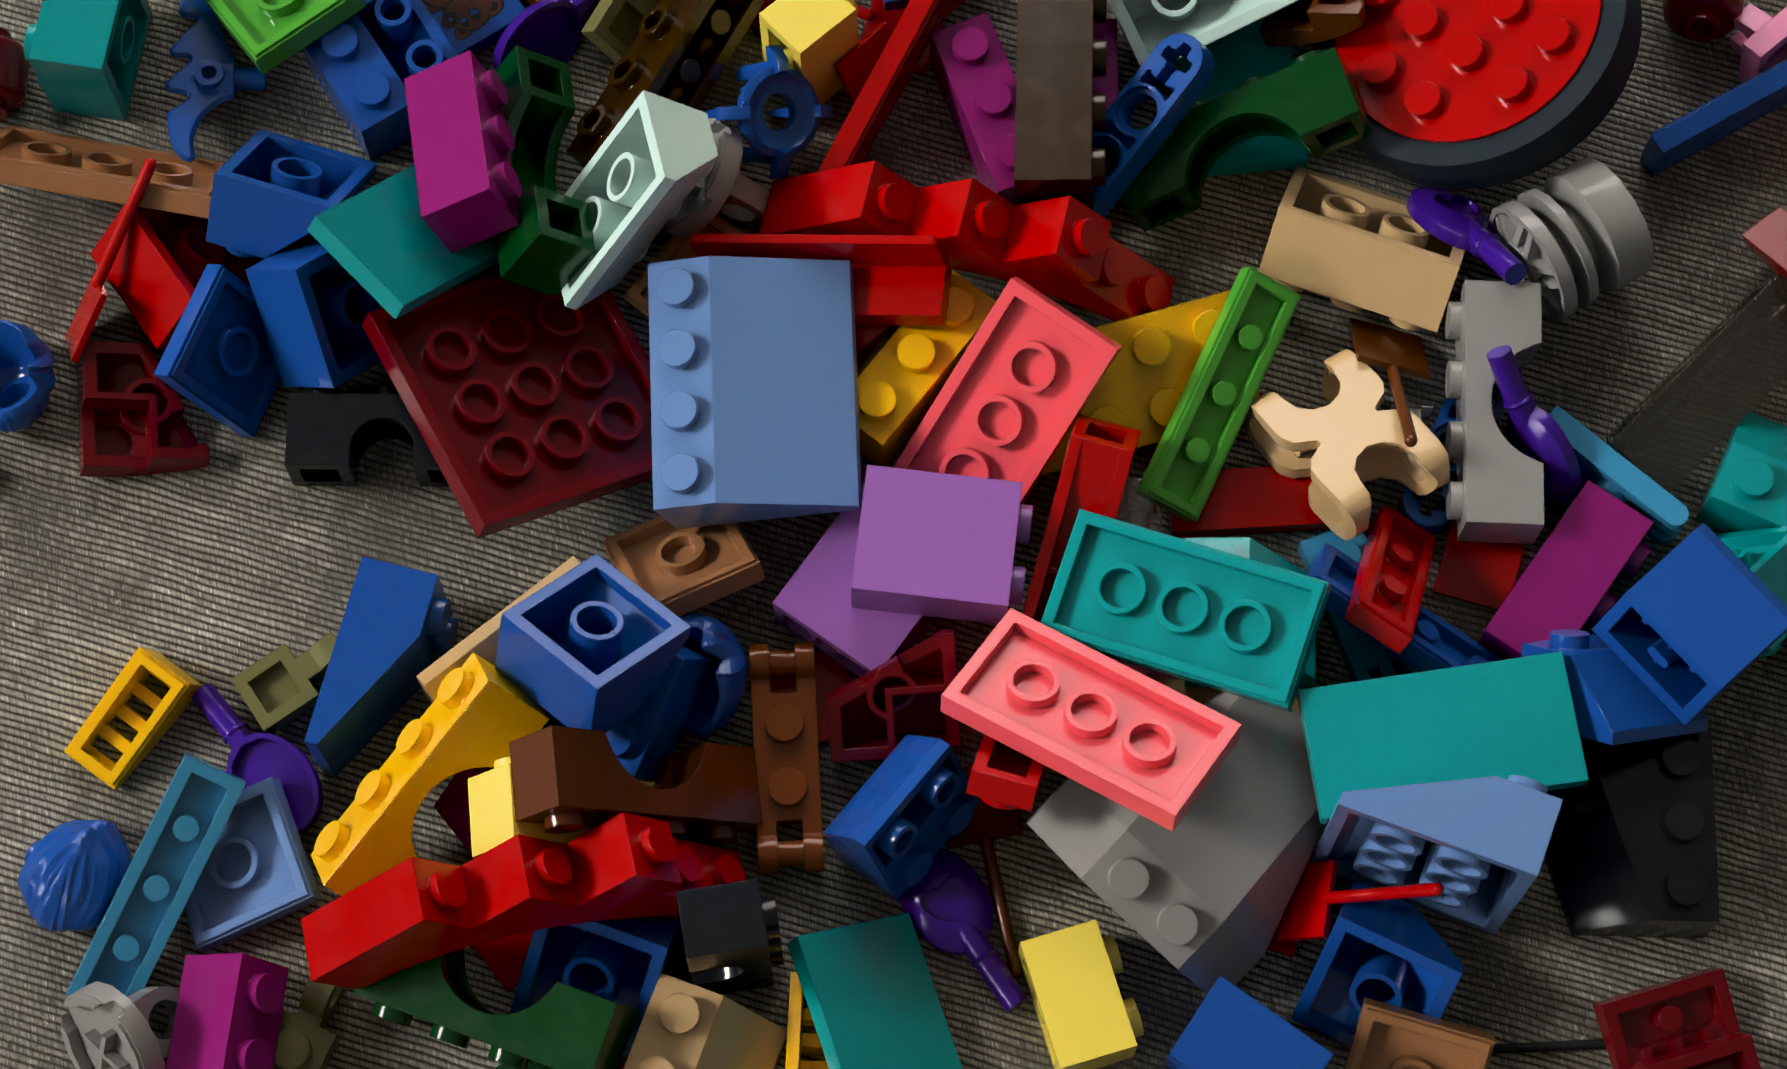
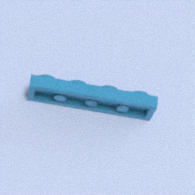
(160, 877)

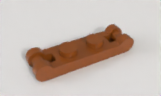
(787, 757)

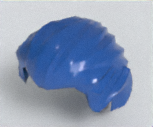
(24, 376)
(725, 678)
(74, 874)

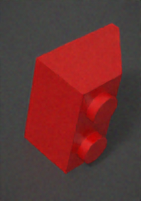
(162, 267)

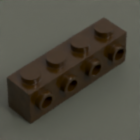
(674, 56)
(1058, 100)

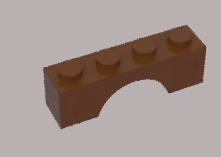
(577, 783)

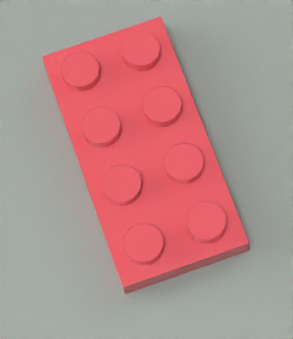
(1012, 392)
(1091, 718)

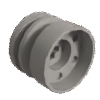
(1576, 236)

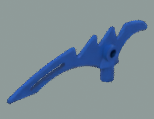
(207, 77)

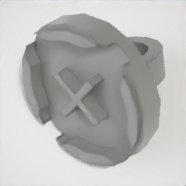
(721, 191)
(114, 1030)

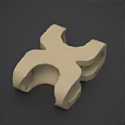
(1345, 444)

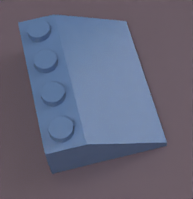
(753, 389)
(1469, 834)

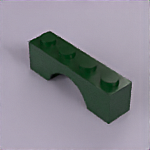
(1306, 102)
(553, 228)
(559, 1031)

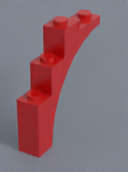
(1046, 243)
(1090, 480)
(515, 888)

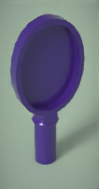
(546, 28)
(1464, 226)
(1535, 431)
(265, 756)
(956, 917)

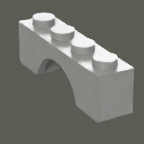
(1496, 486)

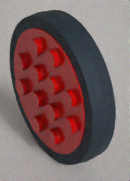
(1486, 85)

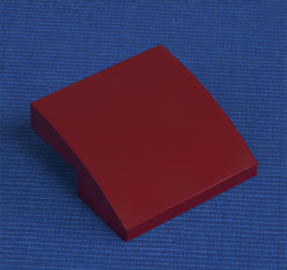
(1676, 1026)

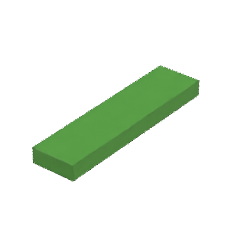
(1218, 394)

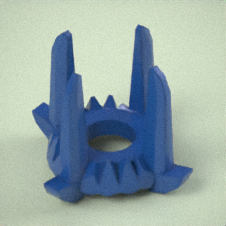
(802, 112)

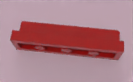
(895, 276)

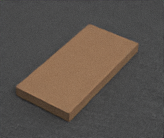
(104, 170)

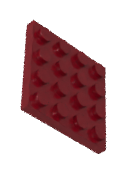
(521, 397)

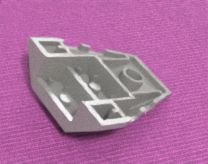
(1228, 868)

